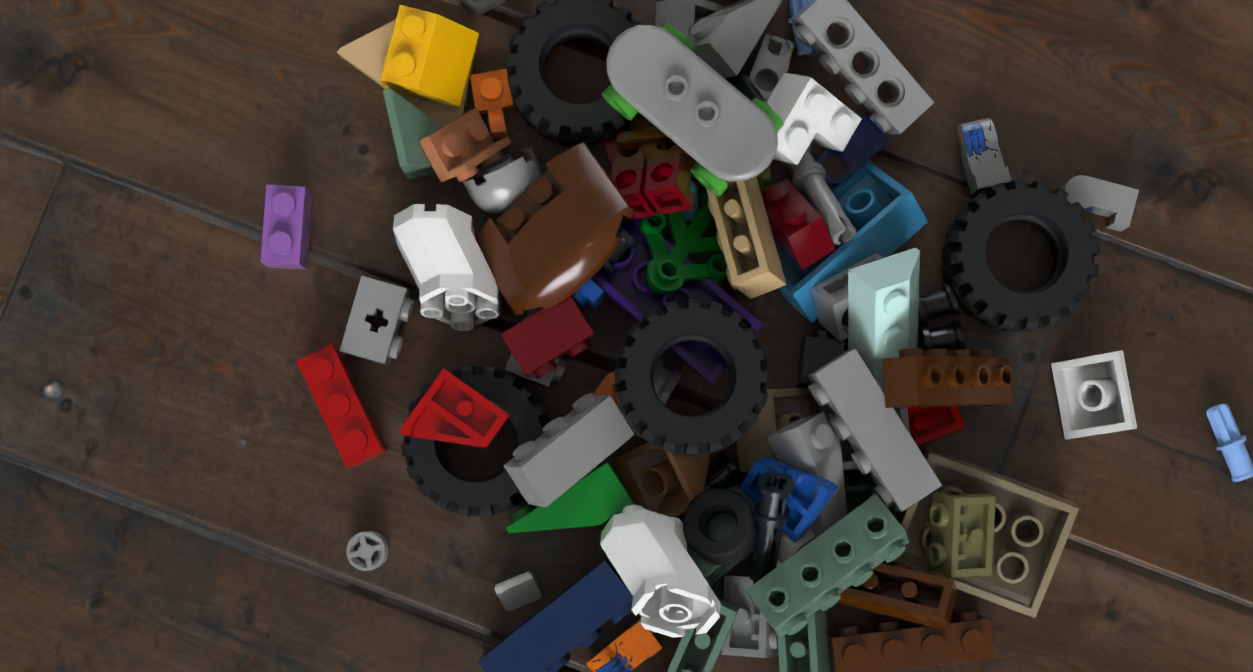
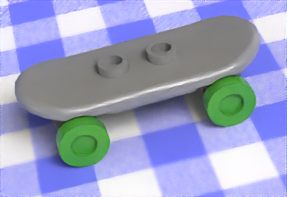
(691, 104)

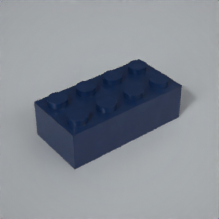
(562, 624)

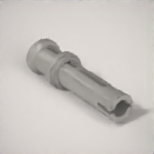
(810, 179)

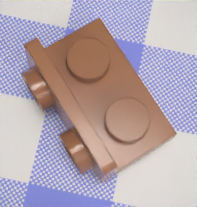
(461, 146)

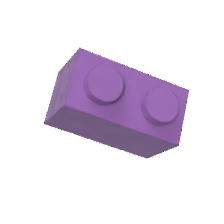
(286, 227)

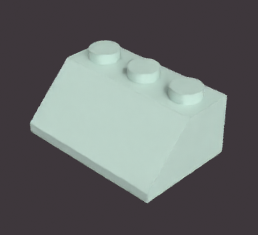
(884, 308)

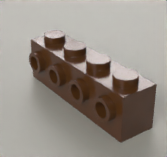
(947, 379)
(905, 595)
(911, 645)

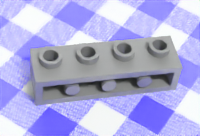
(873, 430)

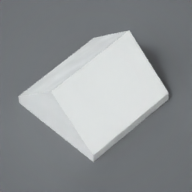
(1094, 395)

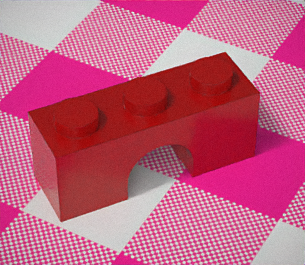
(341, 406)

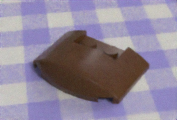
(555, 232)

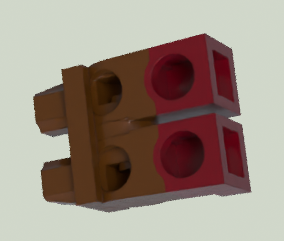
(651, 171)

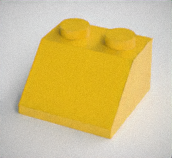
(429, 57)

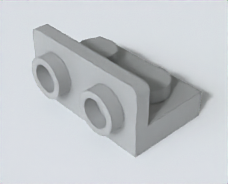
(750, 632)

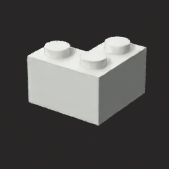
(808, 117)

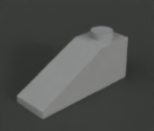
(731, 34)
(814, 449)

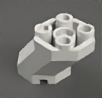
(447, 265)
(659, 572)

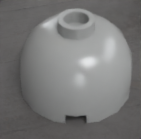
(503, 181)

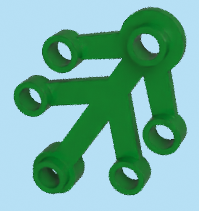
(686, 242)

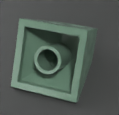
(409, 127)

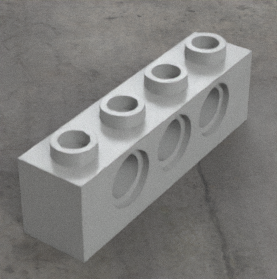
(907, 96)

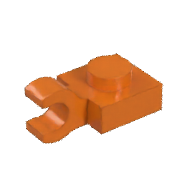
(492, 97)

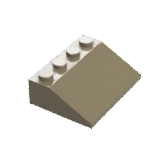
(1028, 532)

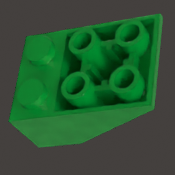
(585, 504)

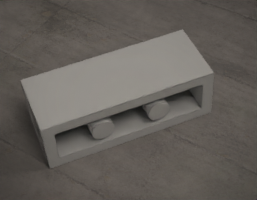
(568, 449)

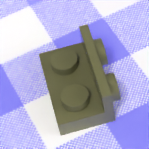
(962, 534)

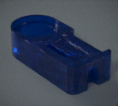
(861, 147)

